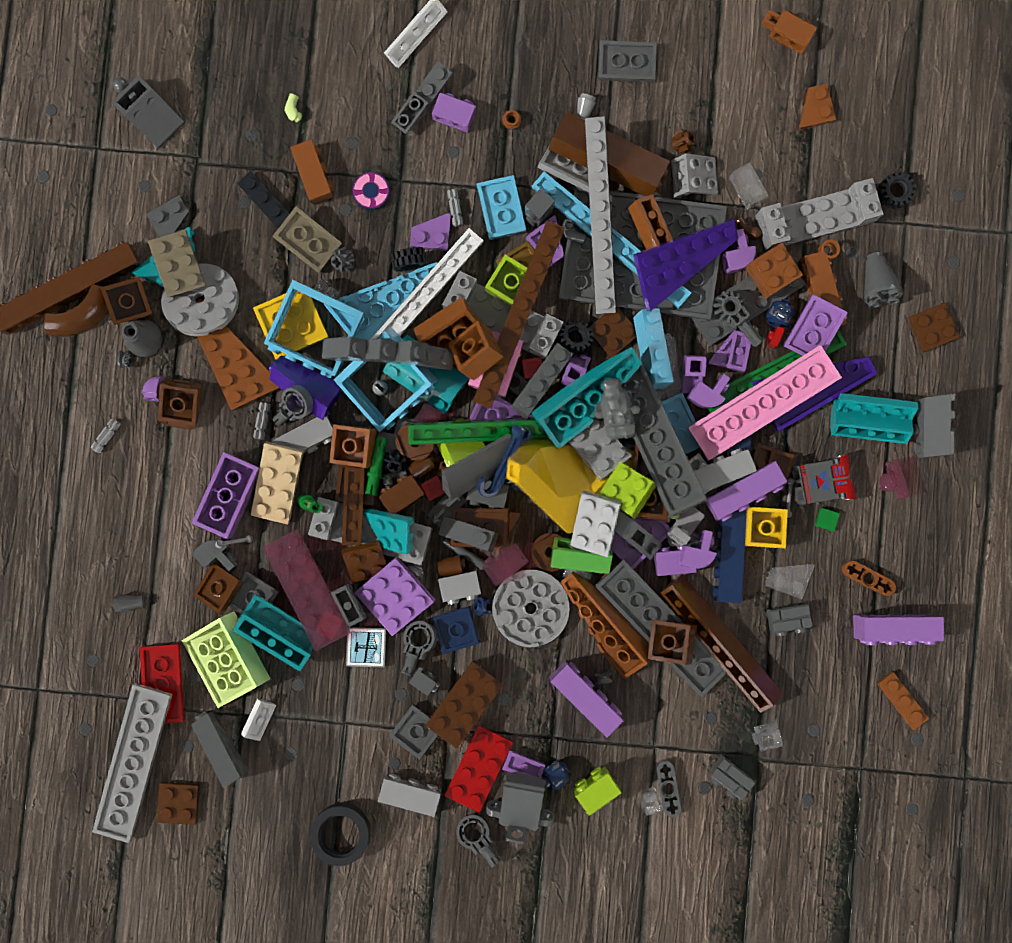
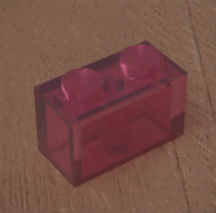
(504, 564)

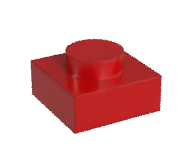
(774, 337)
(530, 366)
(433, 488)

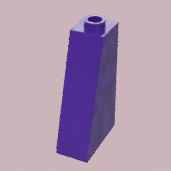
(321, 388)

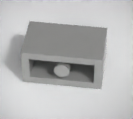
(460, 586)

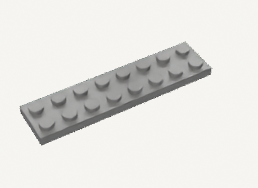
(132, 762)

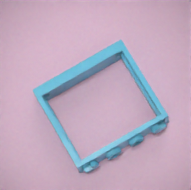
(282, 313)
(365, 405)

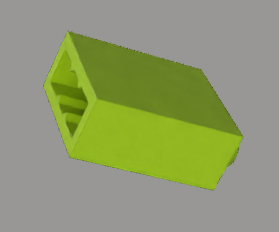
(457, 451)

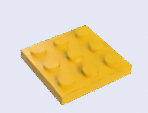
(301, 326)

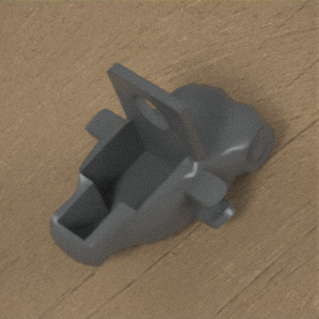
(617, 410)

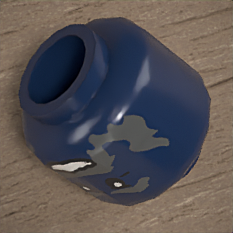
(780, 313)
(556, 775)

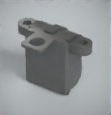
(521, 805)

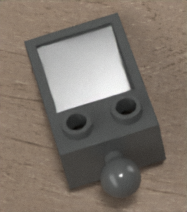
(146, 110)

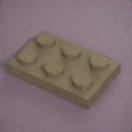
(306, 239)
(176, 263)

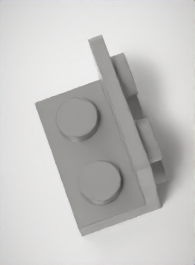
(694, 175)

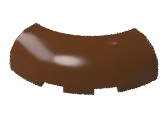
(80, 318)

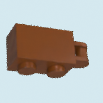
(789, 29)

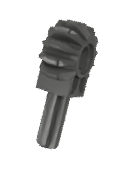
(737, 316)

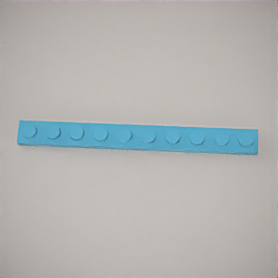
(581, 216)

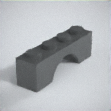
(541, 381)

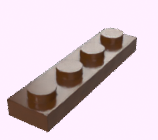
(353, 506)

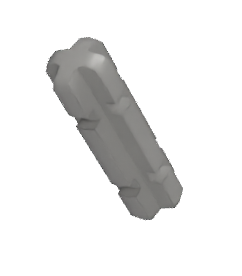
(455, 207)
(261, 421)
(105, 435)

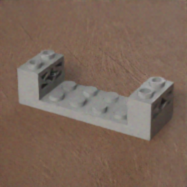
(819, 215)
(538, 333)
(329, 523)

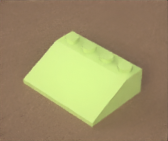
(225, 660)

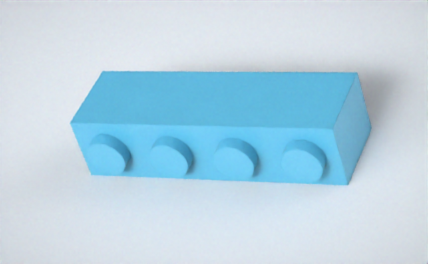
(653, 347)

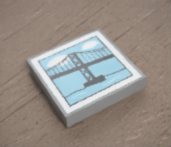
(366, 647)

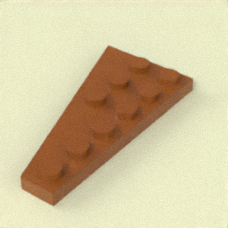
(236, 368)

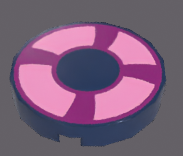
(371, 191)

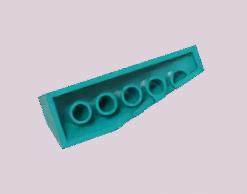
(574, 406)

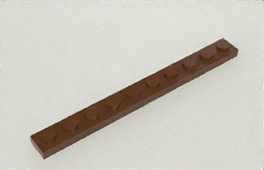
(520, 312)

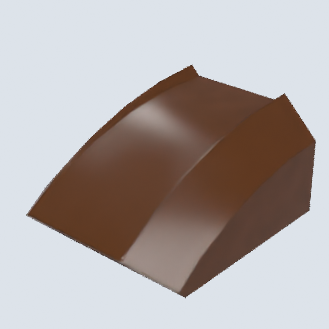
(179, 403)

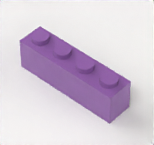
(745, 491)

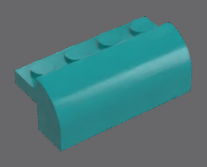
(446, 389)
(873, 418)
(274, 632)

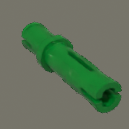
(376, 466)
(308, 503)

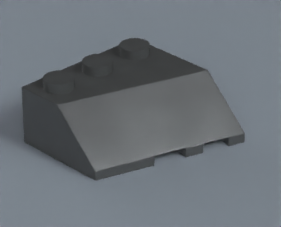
(933, 426)

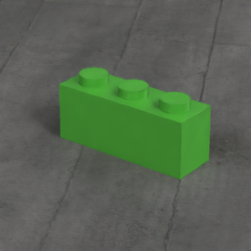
(573, 558)

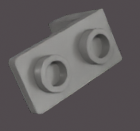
(685, 526)

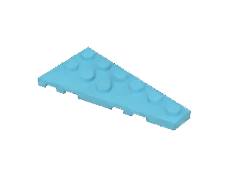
(379, 302)

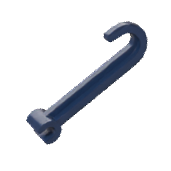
(520, 436)

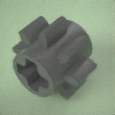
(342, 259)

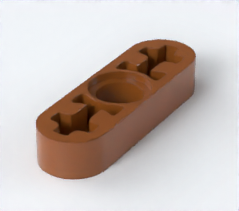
(853, 576)

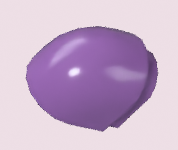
(151, 389)

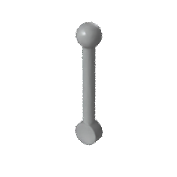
(790, 482)
(219, 544)

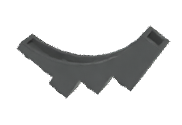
(387, 351)

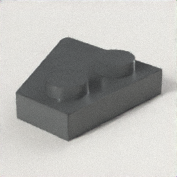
(169, 216)

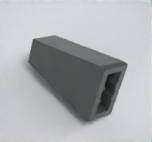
(219, 749)

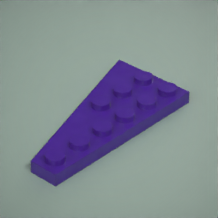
(673, 263)
(852, 373)

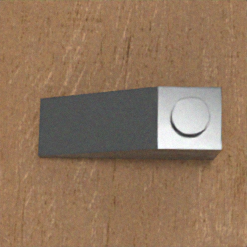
(468, 534)

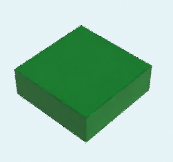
(827, 519)

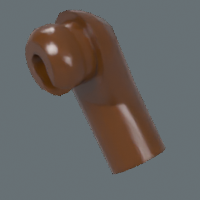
(752, 232)

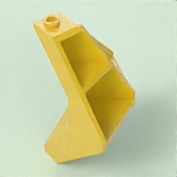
(554, 478)

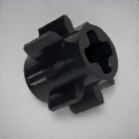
(395, 461)

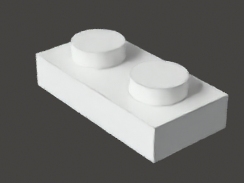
(258, 719)

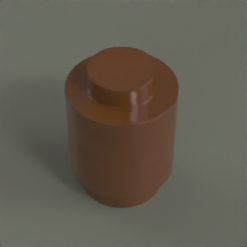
(422, 467)
(452, 566)

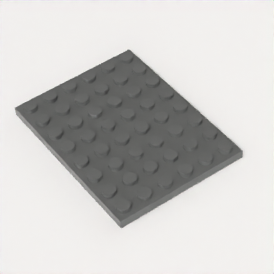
(681, 219)

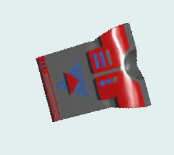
(824, 481)

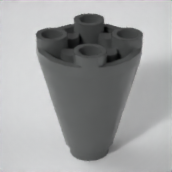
(880, 282)
(142, 337)

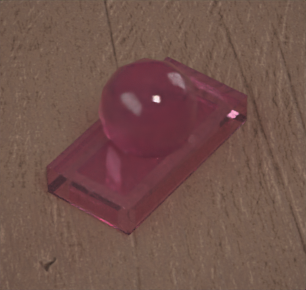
(894, 480)

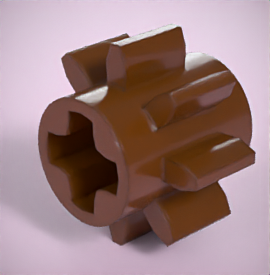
(683, 141)

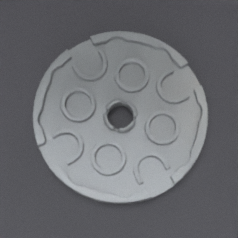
(205, 317)
(550, 612)

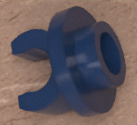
(479, 606)

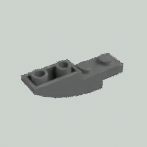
(423, 99)
(636, 536)

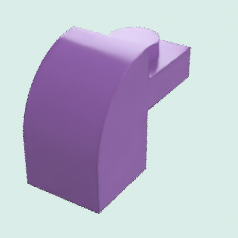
(741, 256)
(576, 368)
(693, 371)
(708, 397)
(699, 557)

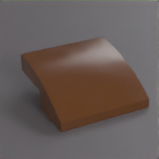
(766, 455)

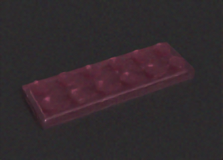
(306, 589)

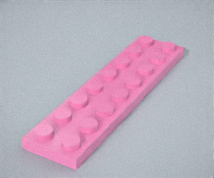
(764, 402)

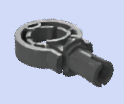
(291, 407)
(410, 646)
(486, 850)

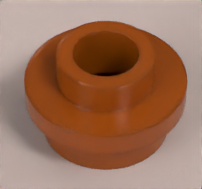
(511, 114)

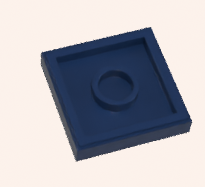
(456, 630)

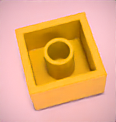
(766, 527)

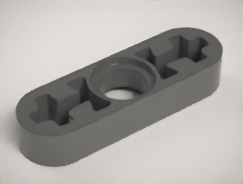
(676, 801)

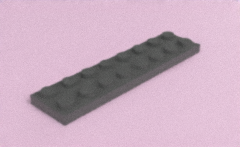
(662, 448)
(641, 606)

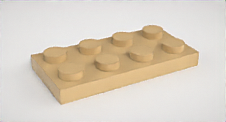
(277, 482)

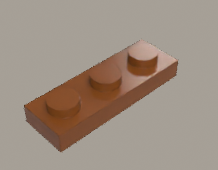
(902, 700)

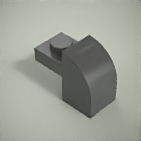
(209, 553)

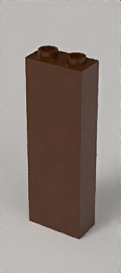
(627, 162)

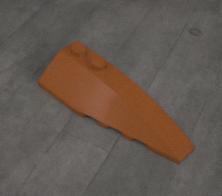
(615, 634)

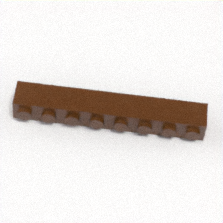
(67, 287)
(722, 643)

